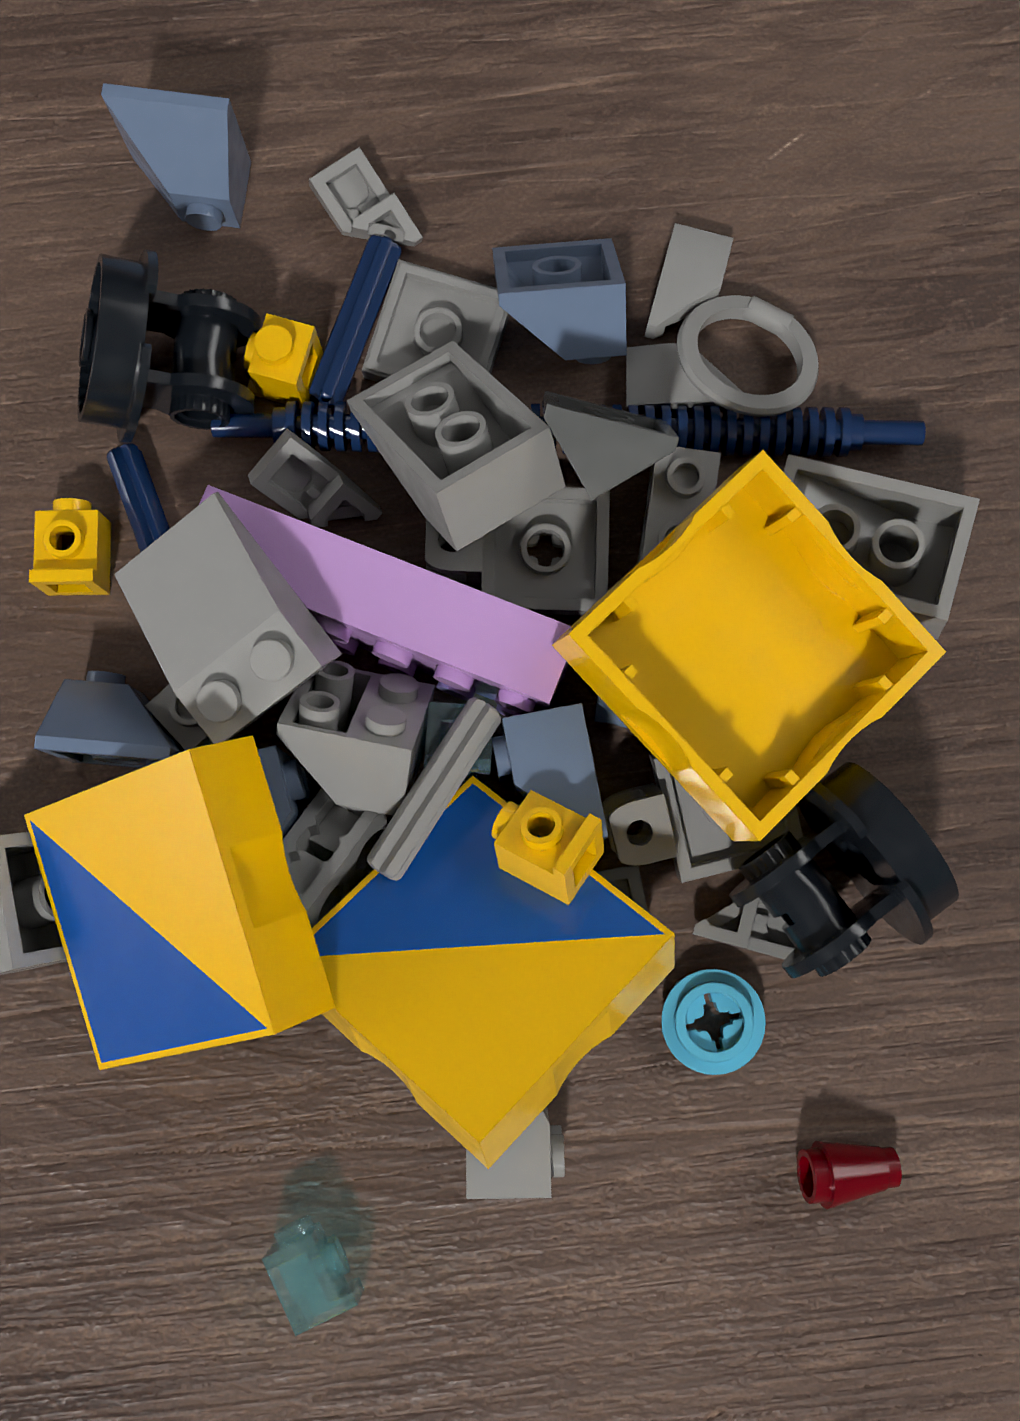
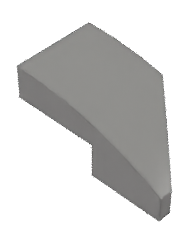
(361, 203)
(689, 275)
(658, 379)
(309, 484)
(747, 928)

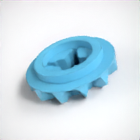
(738, 1038)

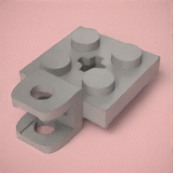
(506, 570)
(678, 829)

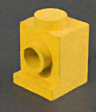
(282, 360)
(83, 566)
(553, 862)

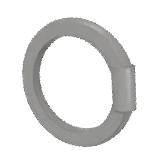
(767, 317)

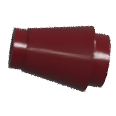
(845, 1172)

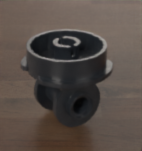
(117, 360)
(878, 850)

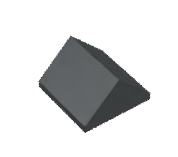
(604, 441)

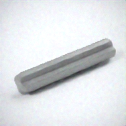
(434, 789)

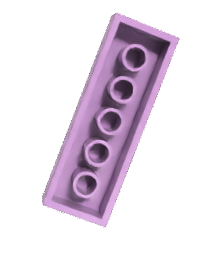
(412, 614)

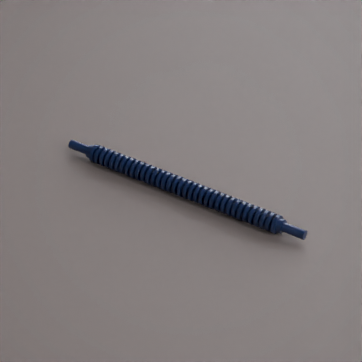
(811, 431)

